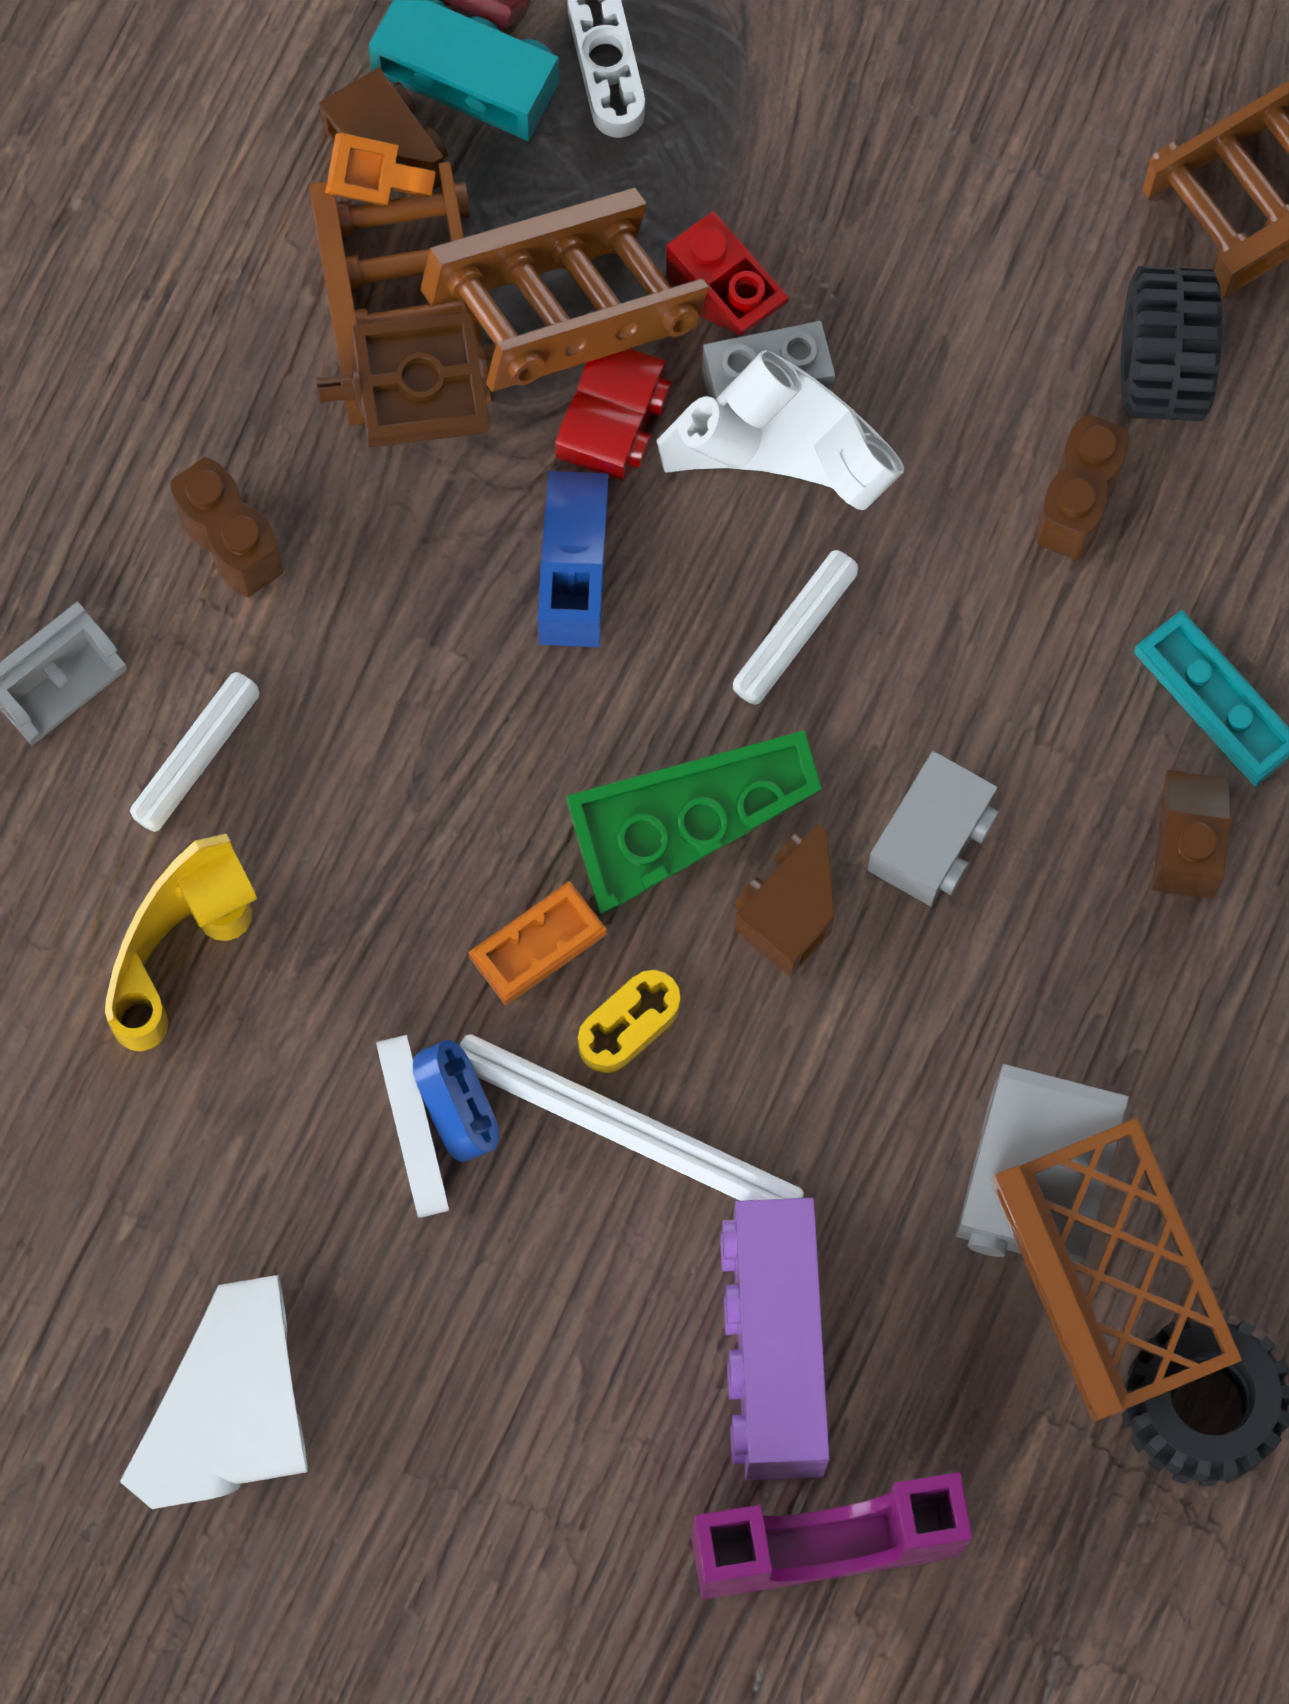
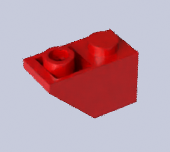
(739, 287)

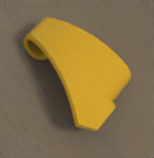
(200, 882)

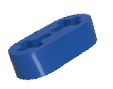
(455, 1101)

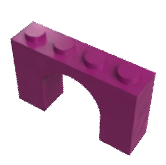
(906, 1527)

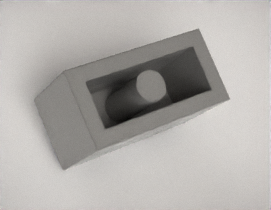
(933, 829)

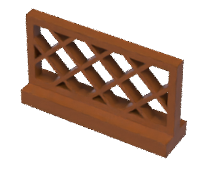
(1062, 1291)

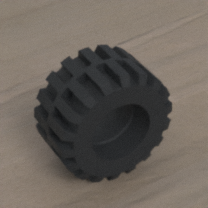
(1171, 343)
(1200, 1455)

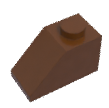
(1192, 835)

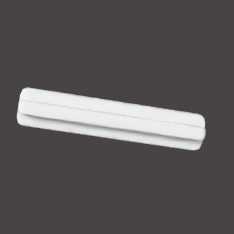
(795, 627)
(194, 751)

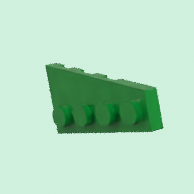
(673, 817)

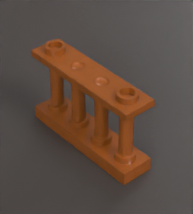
(563, 241)
(1239, 256)
(347, 273)

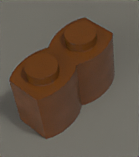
(1082, 486)
(227, 527)

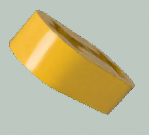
(638, 1032)

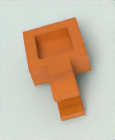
(368, 171)

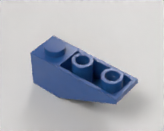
(573, 559)

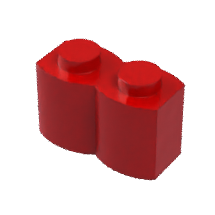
(611, 412)

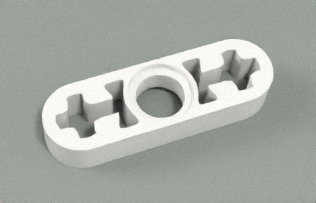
(599, 78)
(412, 1127)

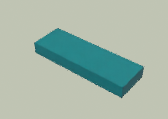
(1216, 697)

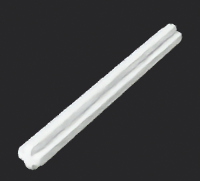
(623, 1124)

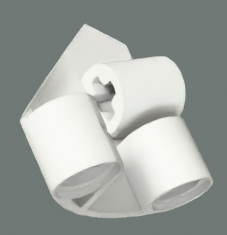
(783, 425)
(227, 1407)

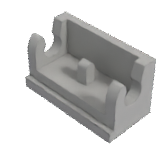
(57, 673)

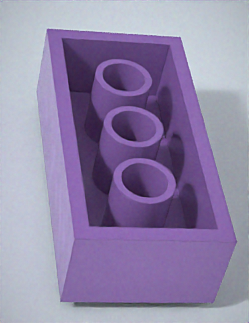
(779, 1339)

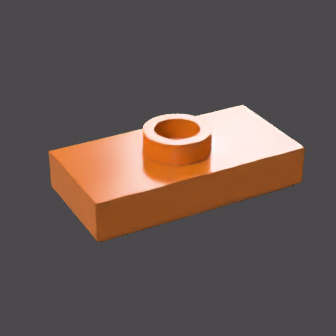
(537, 943)

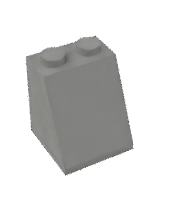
(1024, 1121)

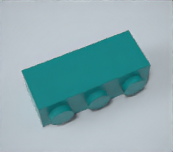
(466, 64)

